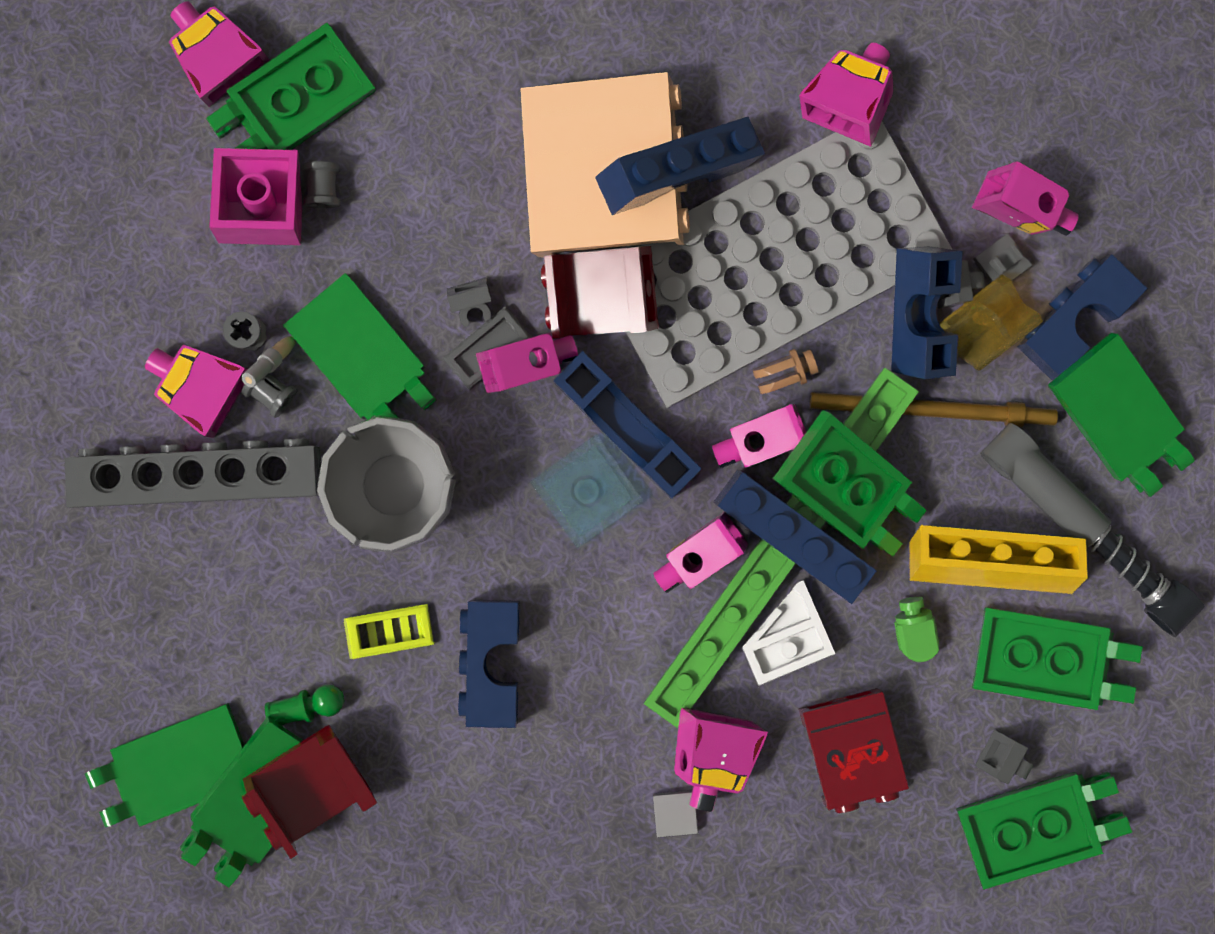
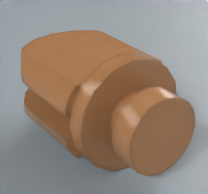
(801, 366)

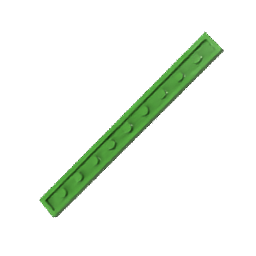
(763, 570)

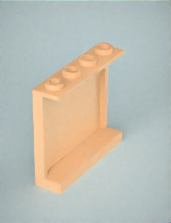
(574, 136)

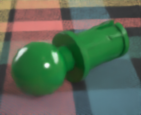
(325, 701)

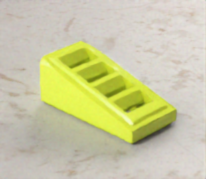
(353, 636)

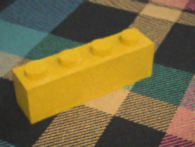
(997, 559)

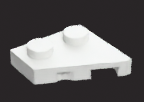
(788, 638)

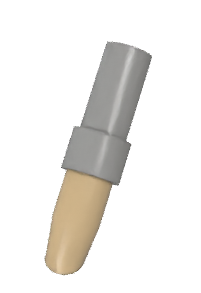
(268, 361)

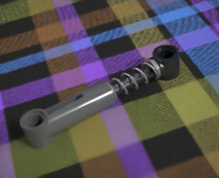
(1019, 460)

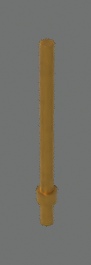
(1010, 413)

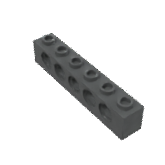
(88, 487)

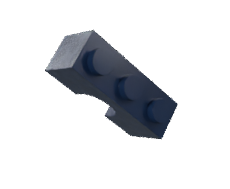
(1103, 287)
(919, 342)
(487, 700)

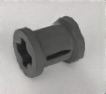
(321, 184)
(233, 334)
(271, 394)

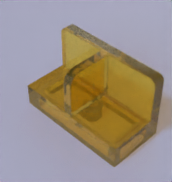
(991, 323)

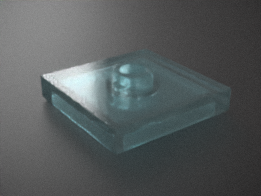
(586, 491)

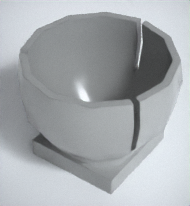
(386, 484)

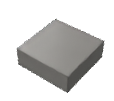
(674, 814)

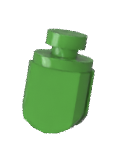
(916, 630)

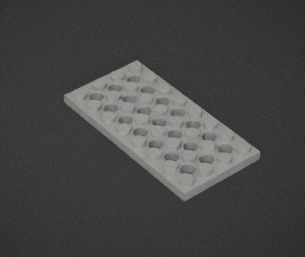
(779, 232)

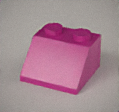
(256, 197)

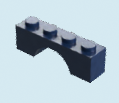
(664, 167)
(626, 425)
(794, 536)

